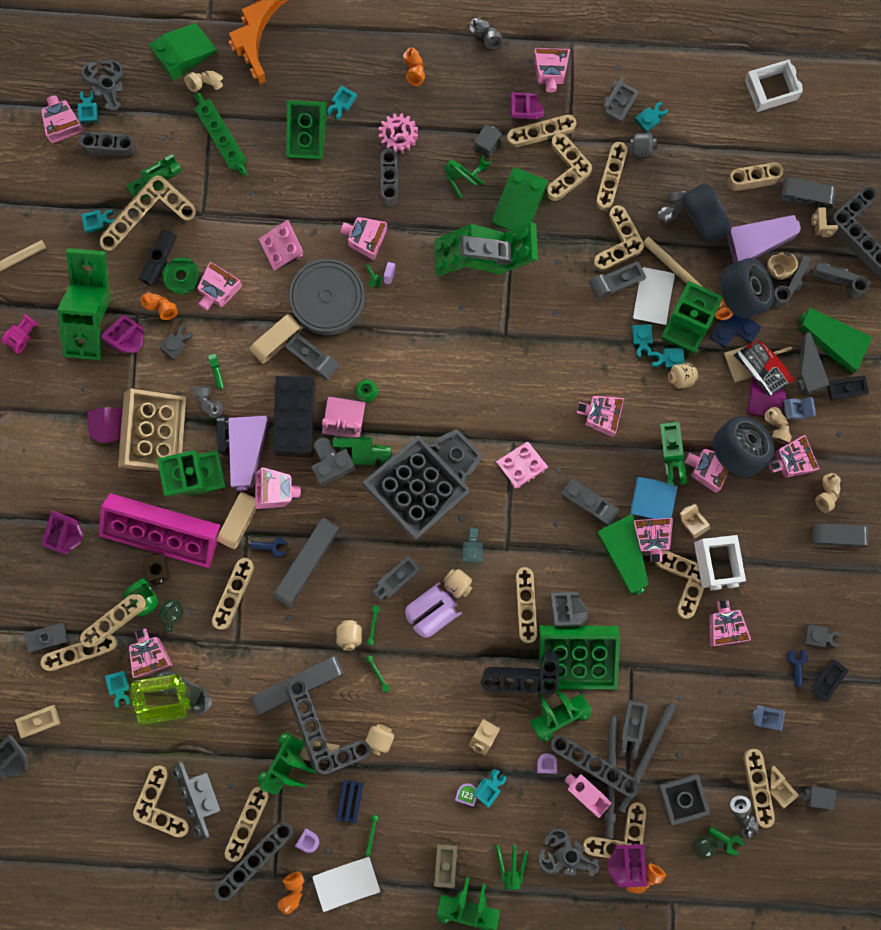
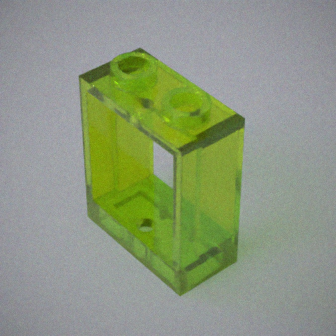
(161, 713)

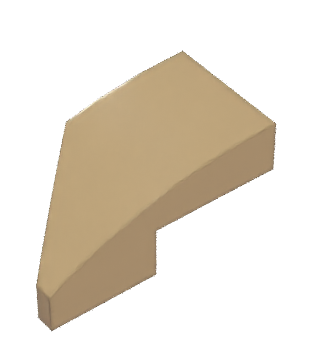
(780, 789)

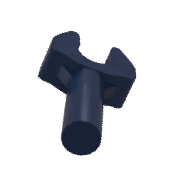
(270, 546)
(797, 665)

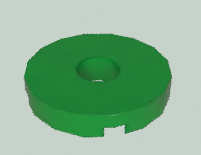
(183, 286)

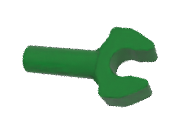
(214, 363)
(728, 841)

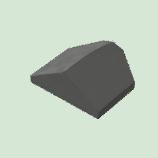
(568, 610)
(12, 758)

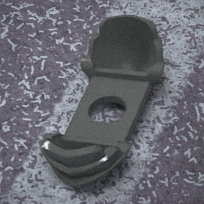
(198, 696)

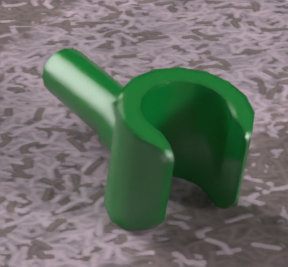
(481, 166)
(375, 279)

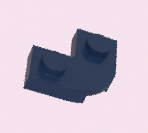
(741, 327)

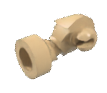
(195, 81)
(776, 418)
(831, 485)

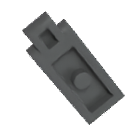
(396, 578)

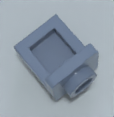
(799, 409)
(768, 718)

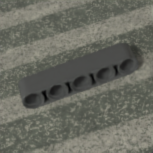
(306, 562)
(312, 677)
(585, 764)
(245, 866)

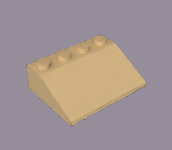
(150, 428)

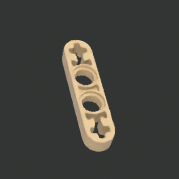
(540, 128)
(611, 176)
(229, 592)
(526, 605)
(114, 623)
(80, 656)
(755, 788)
(250, 825)

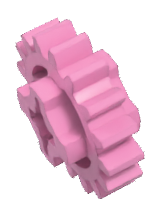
(396, 125)

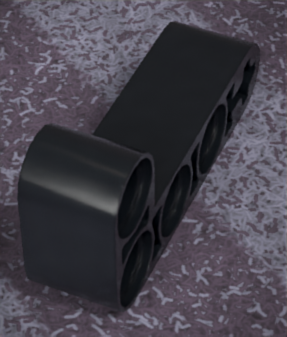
(520, 676)

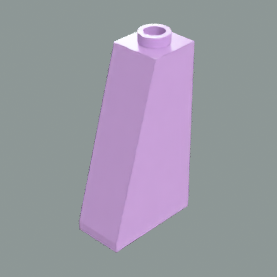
(761, 237)
(246, 445)

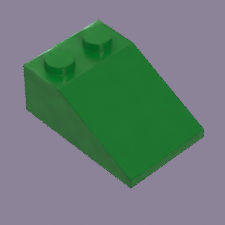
(182, 50)
(306, 129)
(519, 199)

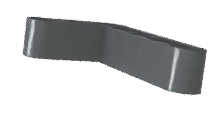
(862, 236)
(317, 734)

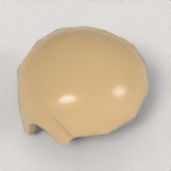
(782, 266)

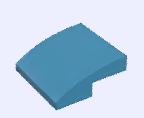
(653, 499)

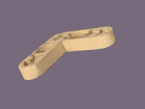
(573, 172)
(626, 240)
(692, 581)
(153, 811)
(597, 840)

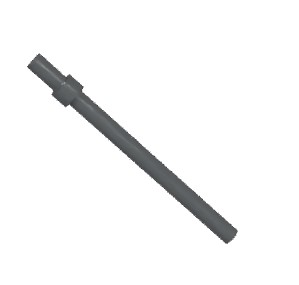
(647, 756)
(609, 816)

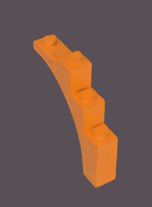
(246, 39)

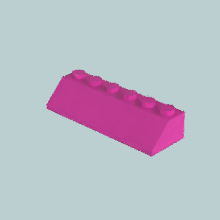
(158, 530)

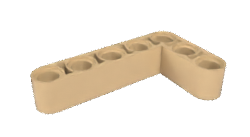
(142, 208)

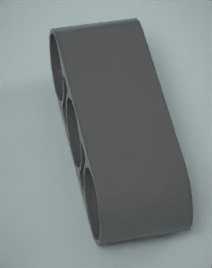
(101, 139)
(389, 168)
(808, 193)
(840, 535)

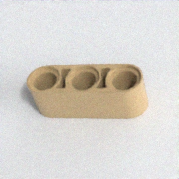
(761, 171)
(275, 338)
(237, 521)

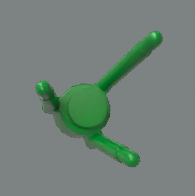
(456, 170)
(513, 878)

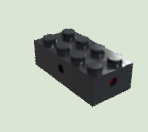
(294, 416)

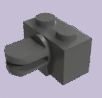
(331, 464)

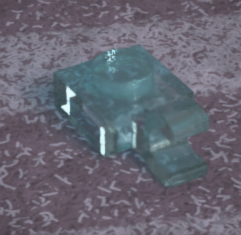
(472, 550)

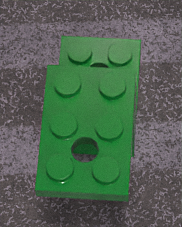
(449, 262)
(84, 304)

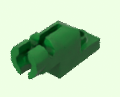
(159, 168)
(363, 450)
(673, 451)

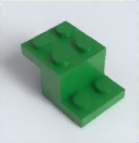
(691, 317)
(191, 473)

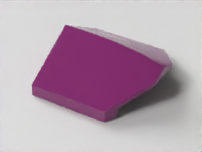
(525, 106)
(124, 335)
(760, 402)
(105, 424)
(62, 533)
(628, 866)

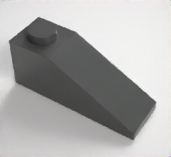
(811, 374)

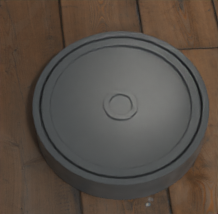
(327, 297)

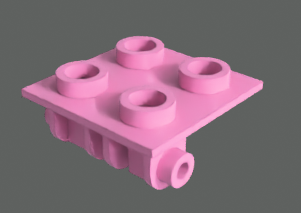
(281, 245)
(343, 417)
(522, 465)

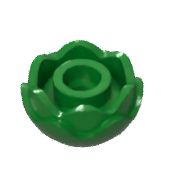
(364, 396)

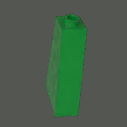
(836, 339)
(624, 553)

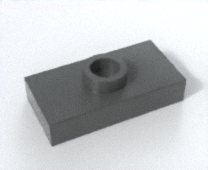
(46, 637)

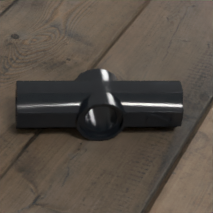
(161, 247)

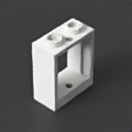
(757, 93)
(705, 564)

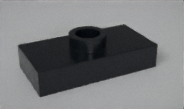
(848, 388)
(828, 680)

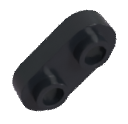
(222, 440)

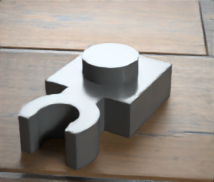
(174, 345)
(818, 636)

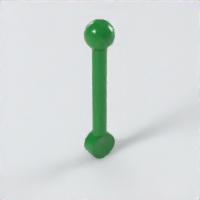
(375, 609)
(385, 687)
(374, 818)

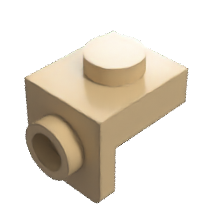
(820, 224)
(694, 521)
(484, 737)

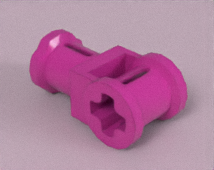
(19, 334)

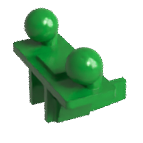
(560, 716)
(279, 771)
(466, 912)

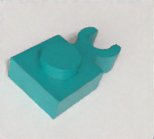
(343, 101)
(87, 110)
(649, 119)
(95, 221)
(643, 337)
(669, 357)
(117, 685)
(487, 789)

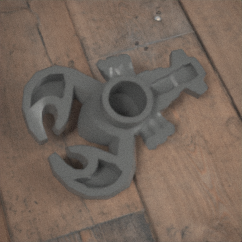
(105, 83)
(565, 856)

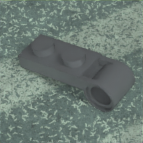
(486, 249)
(843, 277)
(617, 280)
(794, 284)
(312, 357)
(590, 502)

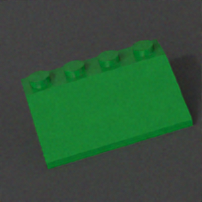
(585, 655)

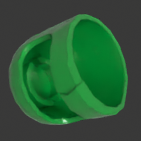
(149, 596)

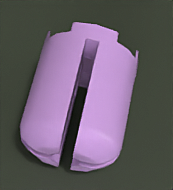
(438, 618)

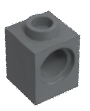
(487, 140)
(820, 797)

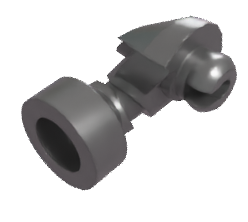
(492, 38)
(670, 213)
(211, 407)
(741, 809)

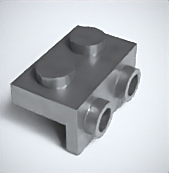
(620, 101)

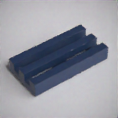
(341, 804)

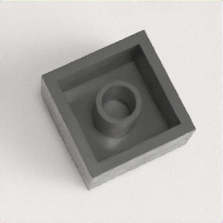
(683, 799)

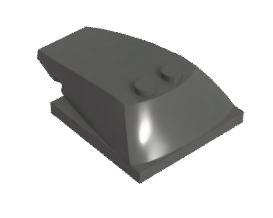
(424, 481)

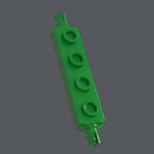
(220, 134)

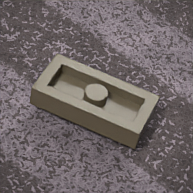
(445, 866)

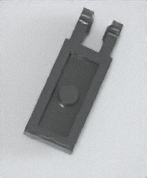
(633, 726)

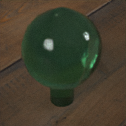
(171, 613)
(706, 847)

